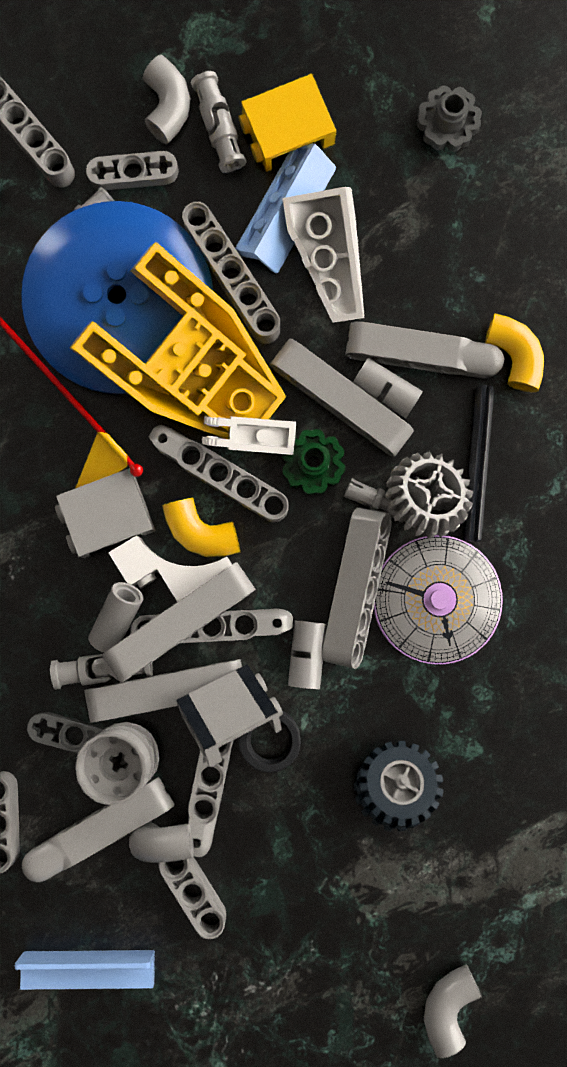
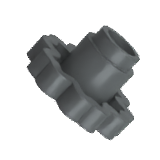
(449, 118)

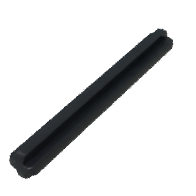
(479, 461)

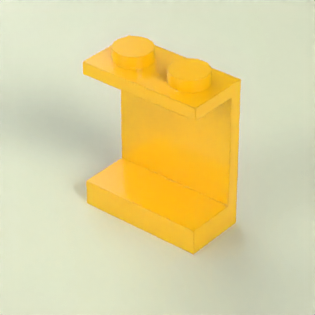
(286, 120)

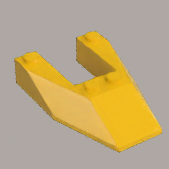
(200, 366)

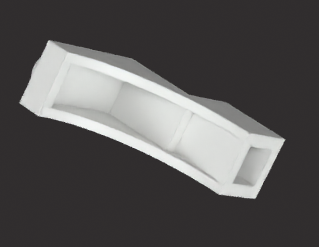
(140, 564)

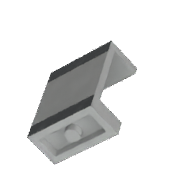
(228, 710)

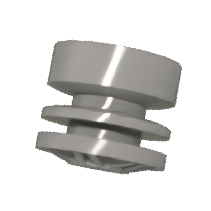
(100, 766)

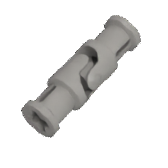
(218, 121)
(79, 671)

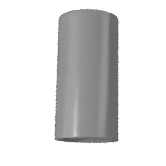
(387, 388)
(115, 616)
(306, 655)

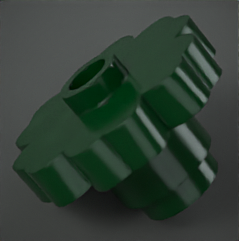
(314, 479)

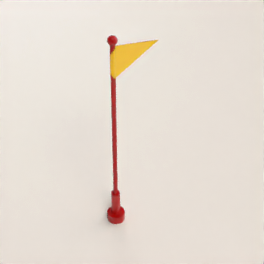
(105, 455)

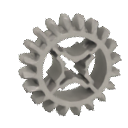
(413, 497)

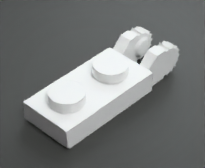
(253, 434)

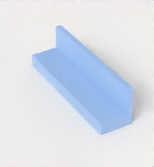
(267, 235)
(86, 969)

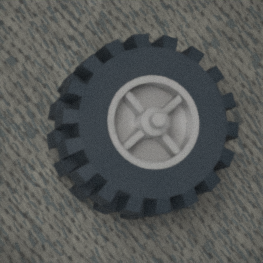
(398, 786)

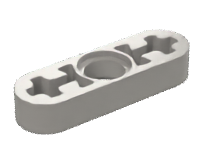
(122, 161)

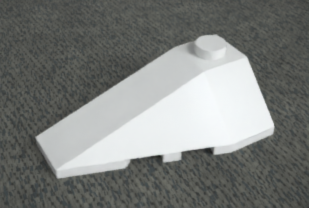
(327, 240)

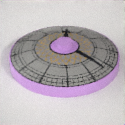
(438, 600)

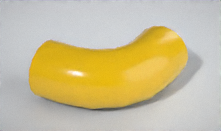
(522, 348)
(196, 535)

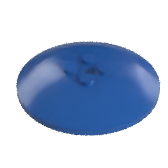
(79, 265)

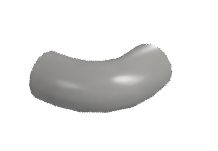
(173, 99)
(161, 844)
(443, 1007)

